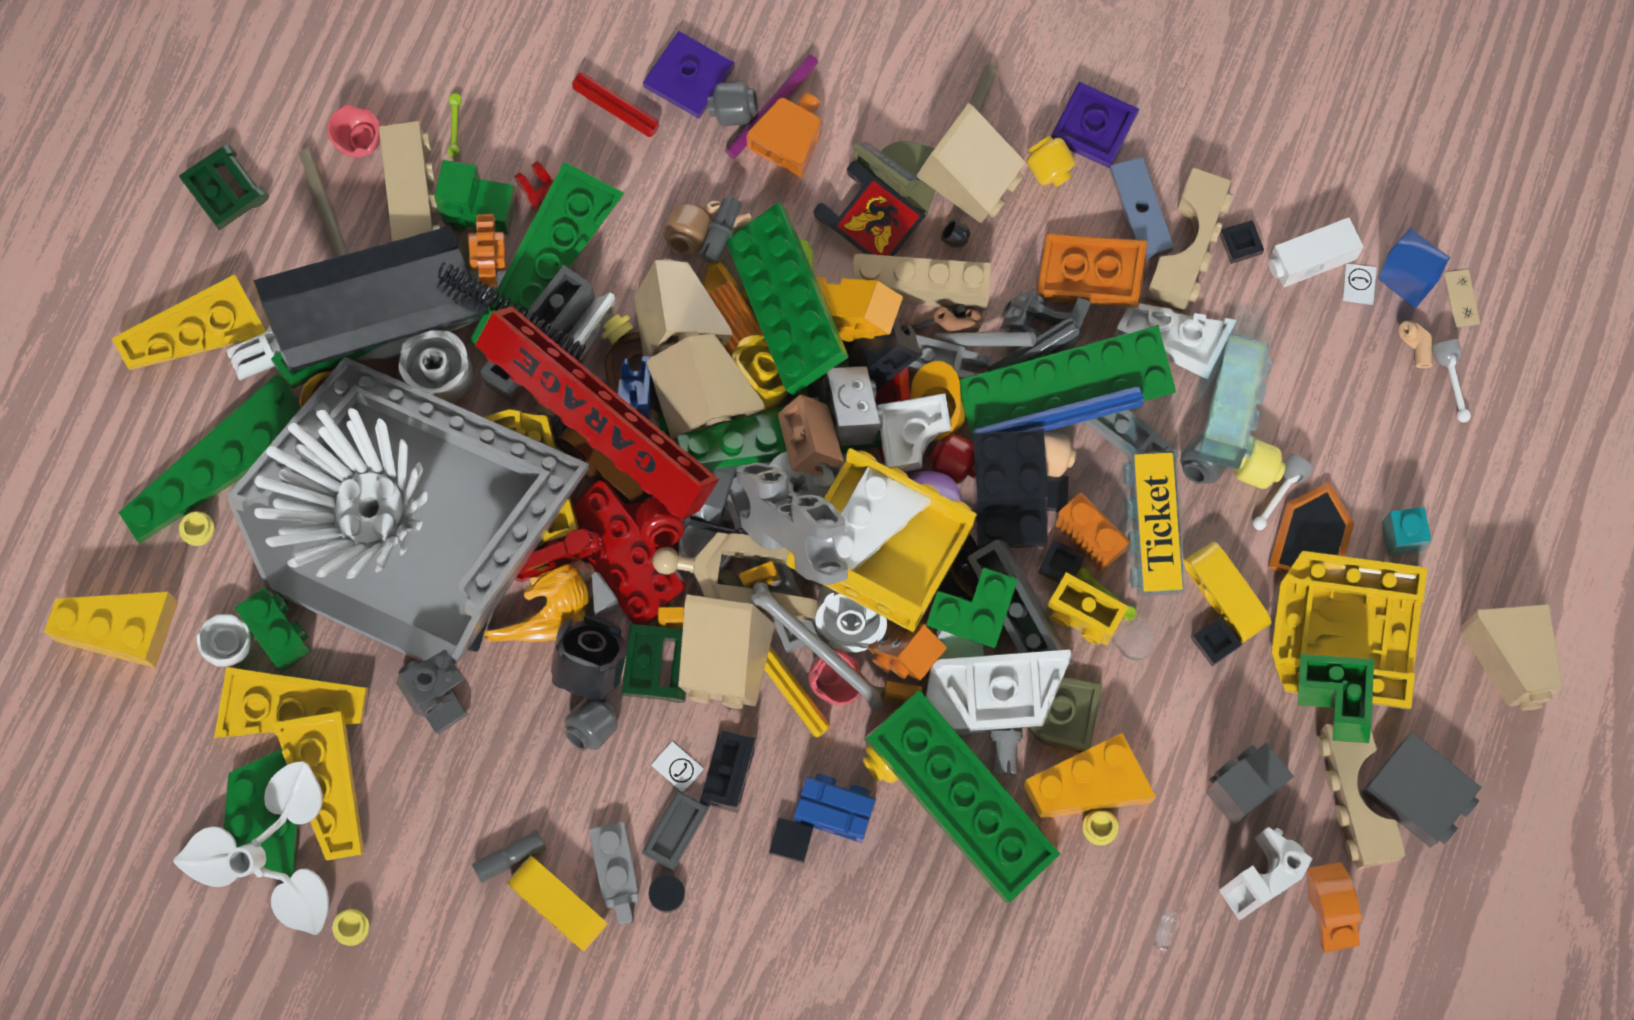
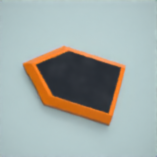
(1312, 524)

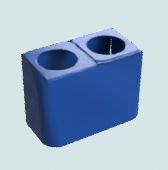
(1413, 268)

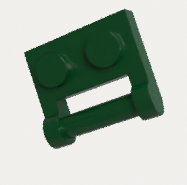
(214, 193)
(645, 663)

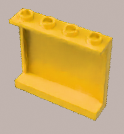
(913, 562)

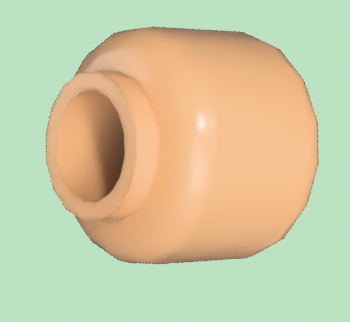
(1058, 453)

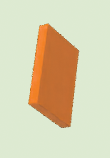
(1092, 269)

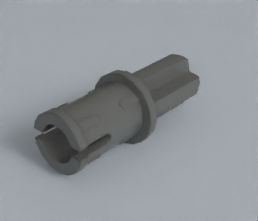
(720, 230)

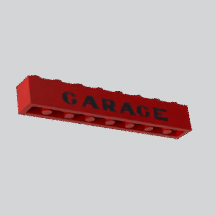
(596, 413)

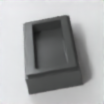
(675, 830)

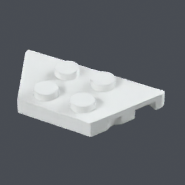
(1004, 688)

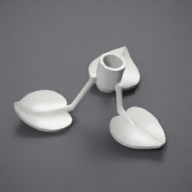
(217, 861)

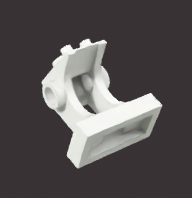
(1252, 889)

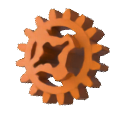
(487, 250)

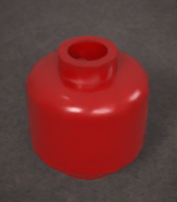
(954, 457)
(657, 525)

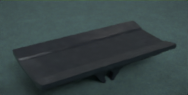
(366, 298)

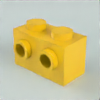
(1086, 610)

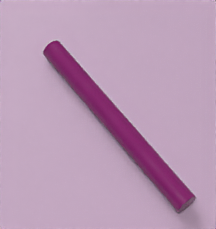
(784, 91)

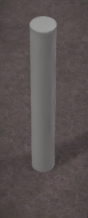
(989, 339)

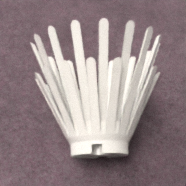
(344, 496)

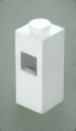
(1315, 252)

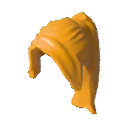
(566, 600)

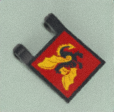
(876, 218)

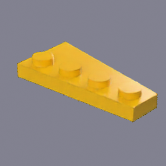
(257, 698)
(325, 747)

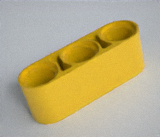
(1227, 591)
(557, 903)

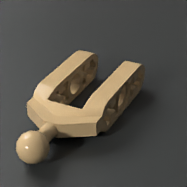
(707, 564)

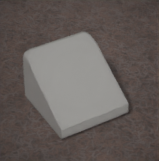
(604, 599)

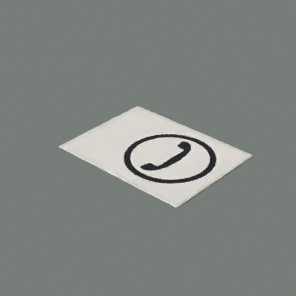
(1359, 284)
(677, 767)

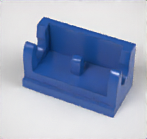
(637, 387)

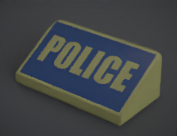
(884, 169)

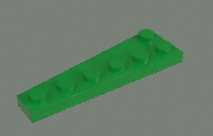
(557, 235)
(745, 441)
(214, 461)

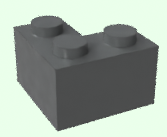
(1249, 783)

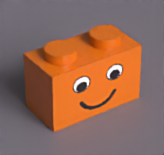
(907, 651)

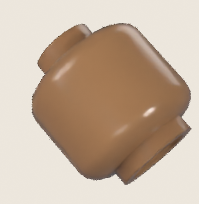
(686, 228)

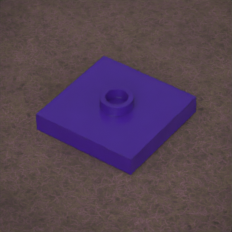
(688, 74)
(1095, 124)

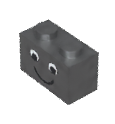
(852, 405)

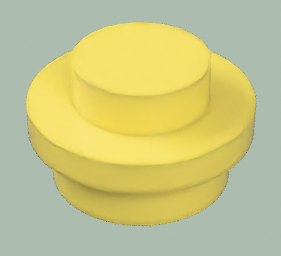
(616, 328)
(197, 528)
(1100, 827)
(350, 927)

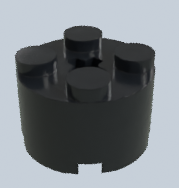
(588, 657)

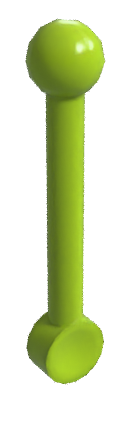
(454, 101)
(1085, 574)

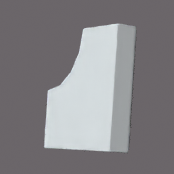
(910, 427)

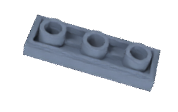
(1135, 192)

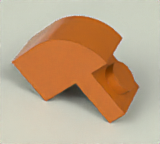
(1336, 906)

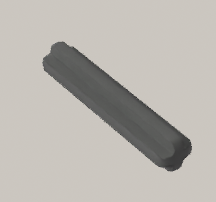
(1045, 344)

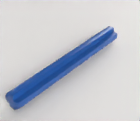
(1071, 413)

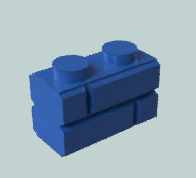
(835, 808)

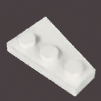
(1188, 340)
(874, 515)

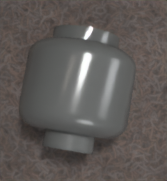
(733, 103)
(1199, 470)
(591, 724)

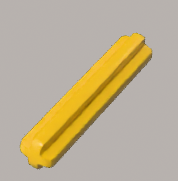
(795, 694)

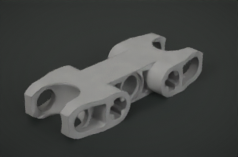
(791, 522)

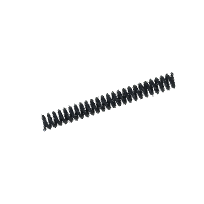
(483, 290)

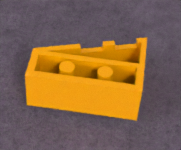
(860, 307)
(1091, 780)

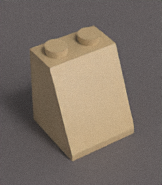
(973, 166)
(675, 303)
(700, 384)
(723, 651)
(1517, 652)

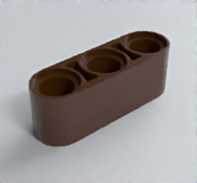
(600, 466)

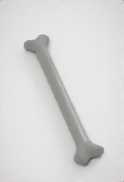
(763, 598)

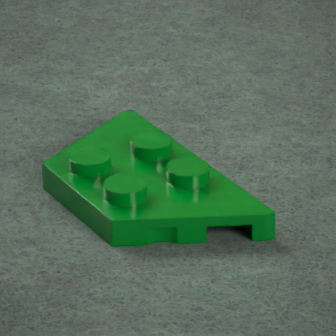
(248, 816)

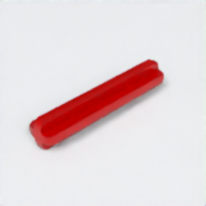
(615, 104)

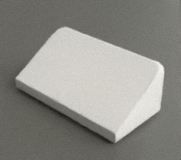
(591, 323)

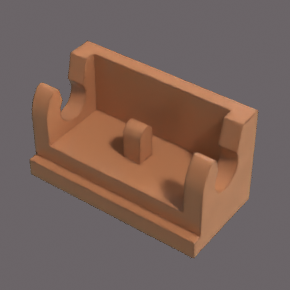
(809, 436)

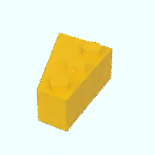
(114, 625)

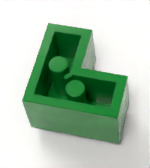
(464, 195)
(976, 619)
(1340, 685)

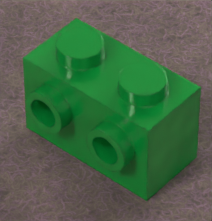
(273, 630)

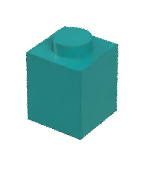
(1406, 531)

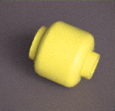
(1262, 467)

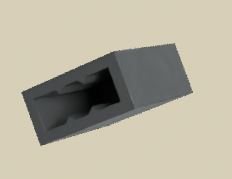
(1423, 791)

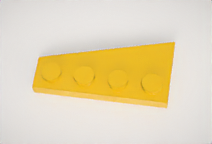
(196, 325)

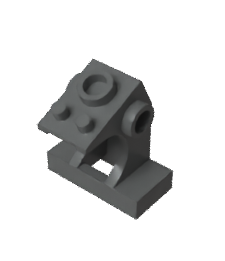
(1022, 310)
(425, 685)

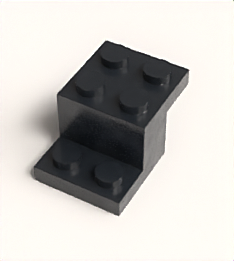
(1010, 488)

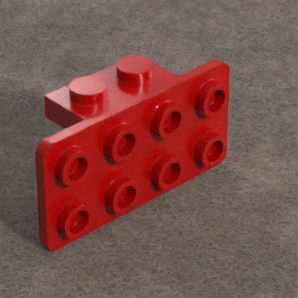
(624, 557)

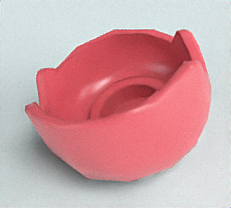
(354, 131)
(829, 684)

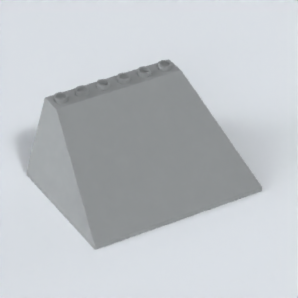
(481, 520)

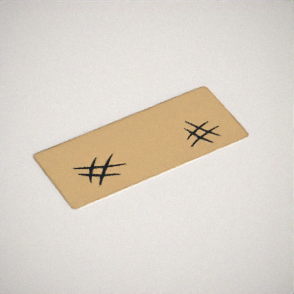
(1462, 298)

